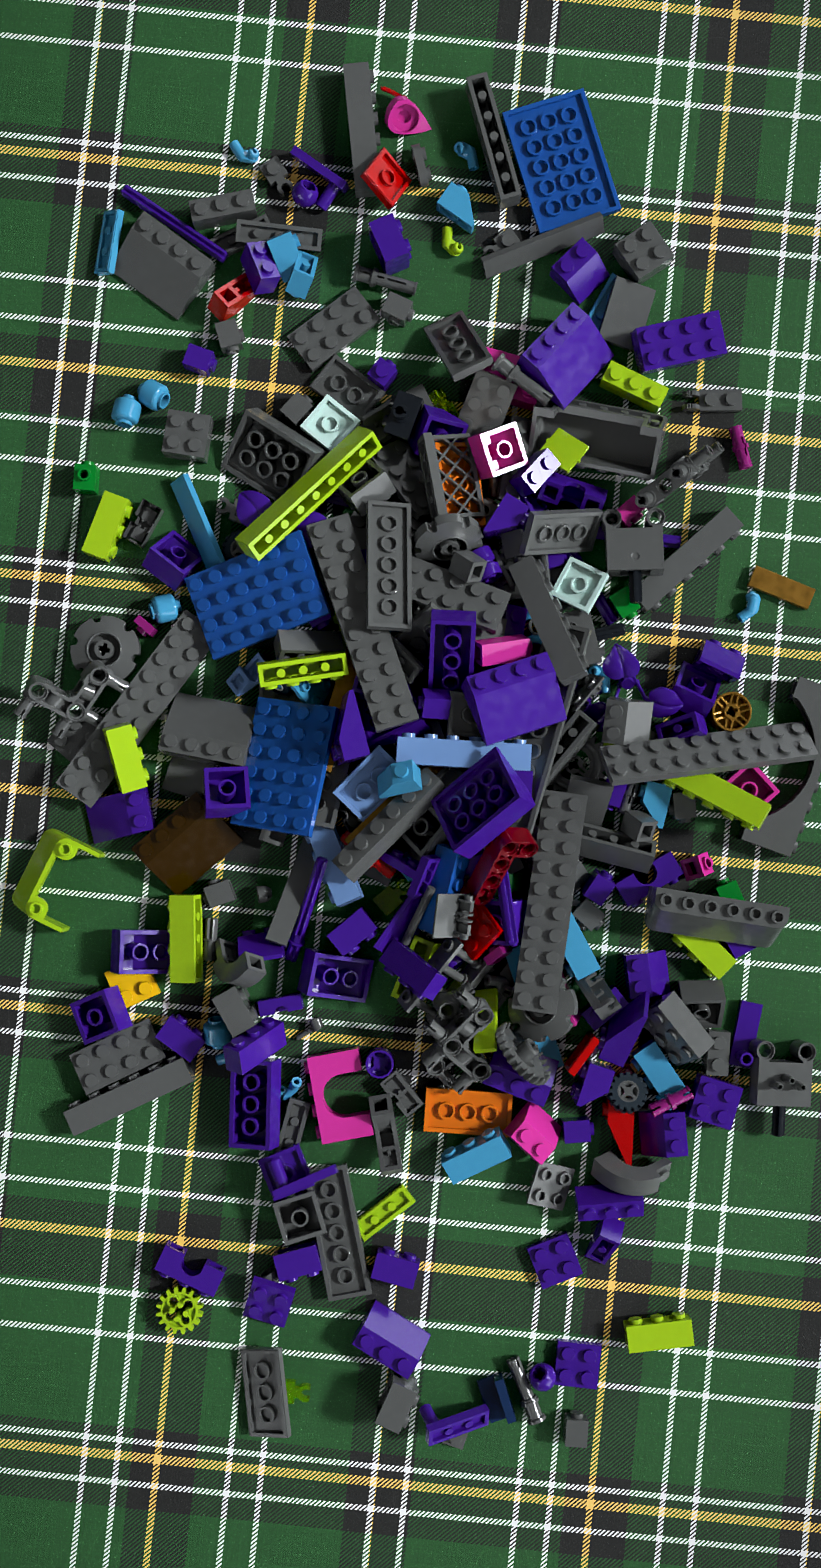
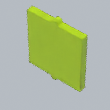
(566, 449)

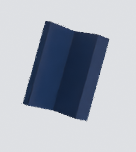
(496, 1398)

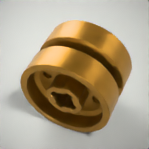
(740, 714)

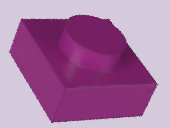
(145, 627)
(496, 954)

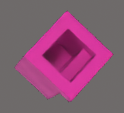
(630, 512)
(702, 864)

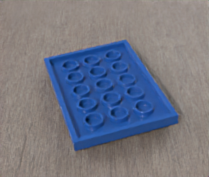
(561, 160)
(252, 599)
(287, 765)

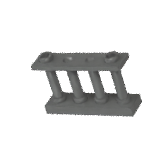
(473, 973)

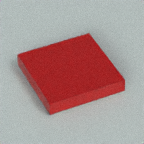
(385, 178)
(581, 1053)

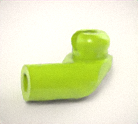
(449, 244)

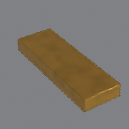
(781, 587)

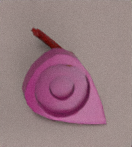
(403, 115)

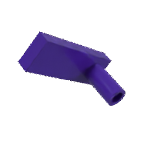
(335, 182)
(744, 1031)
(283, 1185)
(452, 1426)

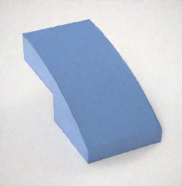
(245, 677)

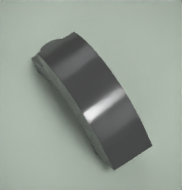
(240, 971)
(386, 1134)
(630, 1179)

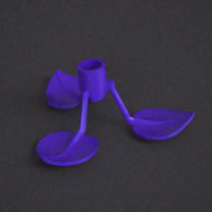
(253, 504)
(624, 666)

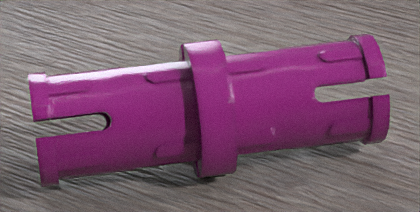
(740, 447)
(670, 1101)

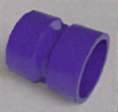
(493, 570)
(379, 1062)

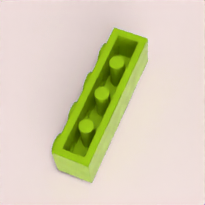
(303, 668)
(185, 938)

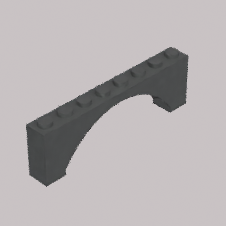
(785, 823)

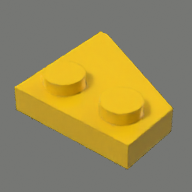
(134, 987)

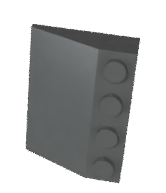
(162, 265)
(269, 454)
(208, 731)

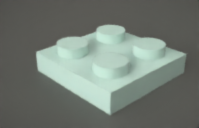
(329, 423)
(579, 585)

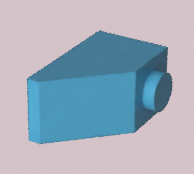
(456, 206)
(284, 252)
(302, 275)
(399, 779)
(655, 800)

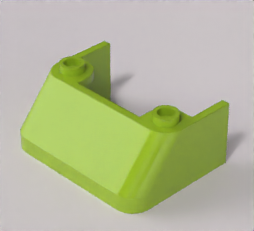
(50, 846)

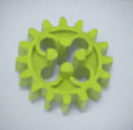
(167, 1306)

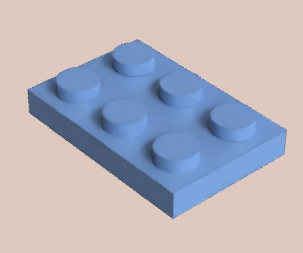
(360, 787)

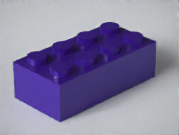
(678, 342)
(451, 648)
(256, 1107)

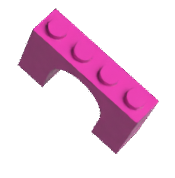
(502, 650)
(333, 1125)

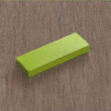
(486, 1040)
(385, 1211)

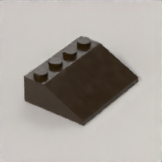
(186, 844)

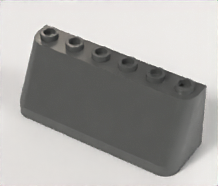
(616, 436)
(714, 917)

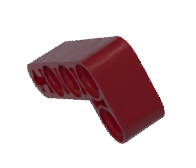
(497, 860)

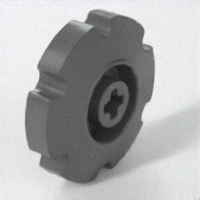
(445, 535)
(109, 634)
(540, 1025)

